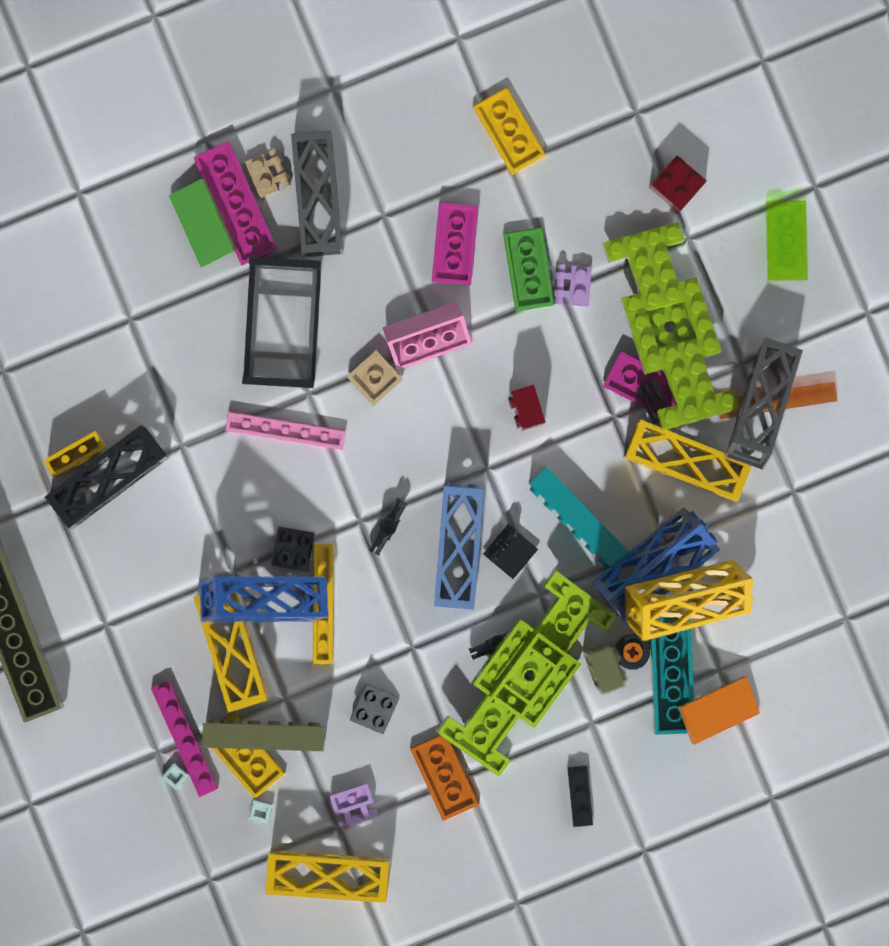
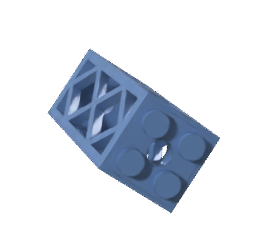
(455, 491)

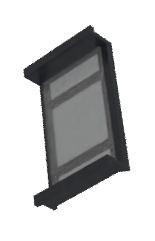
(282, 322)

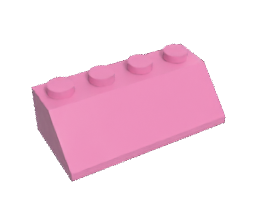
(427, 335)

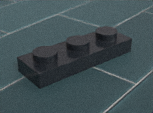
(580, 796)

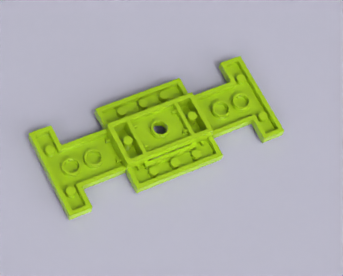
(659, 303)
(542, 653)

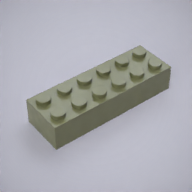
(604, 668)
(263, 737)

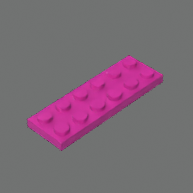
(235, 202)

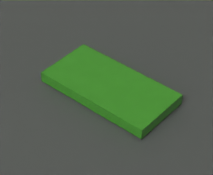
(202, 222)
(528, 269)

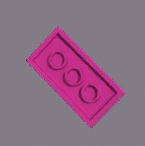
(454, 244)
(629, 374)

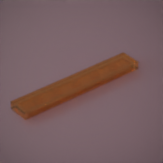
(798, 397)

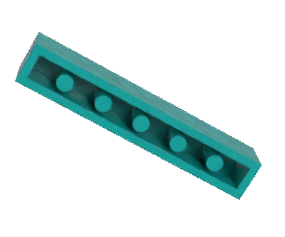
(578, 517)

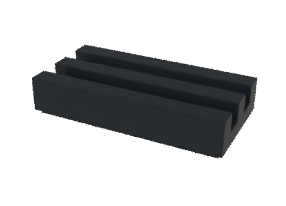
(645, 403)

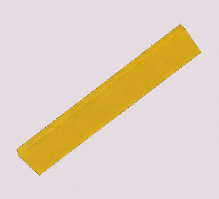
(324, 627)

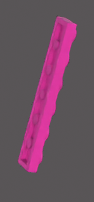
(184, 738)

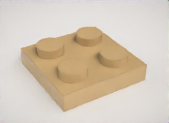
(374, 378)

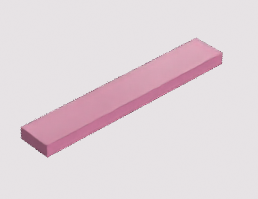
(285, 430)

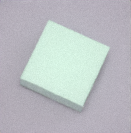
(175, 775)
(260, 811)

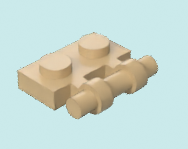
(261, 174)

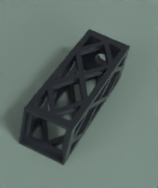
(100, 499)

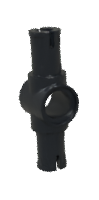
(382, 536)
(485, 648)

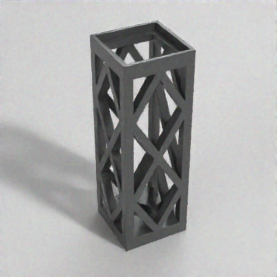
(310, 141)
(776, 356)

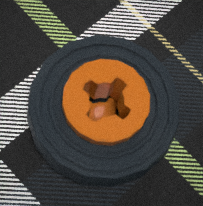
(632, 652)

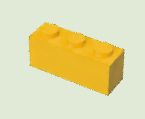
(75, 454)

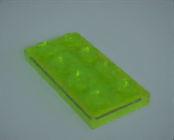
(786, 241)

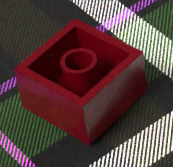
(678, 184)
(527, 408)

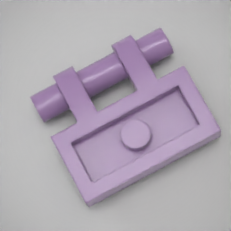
(579, 285)
(352, 799)

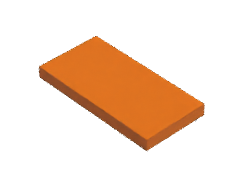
(719, 710)
(444, 776)

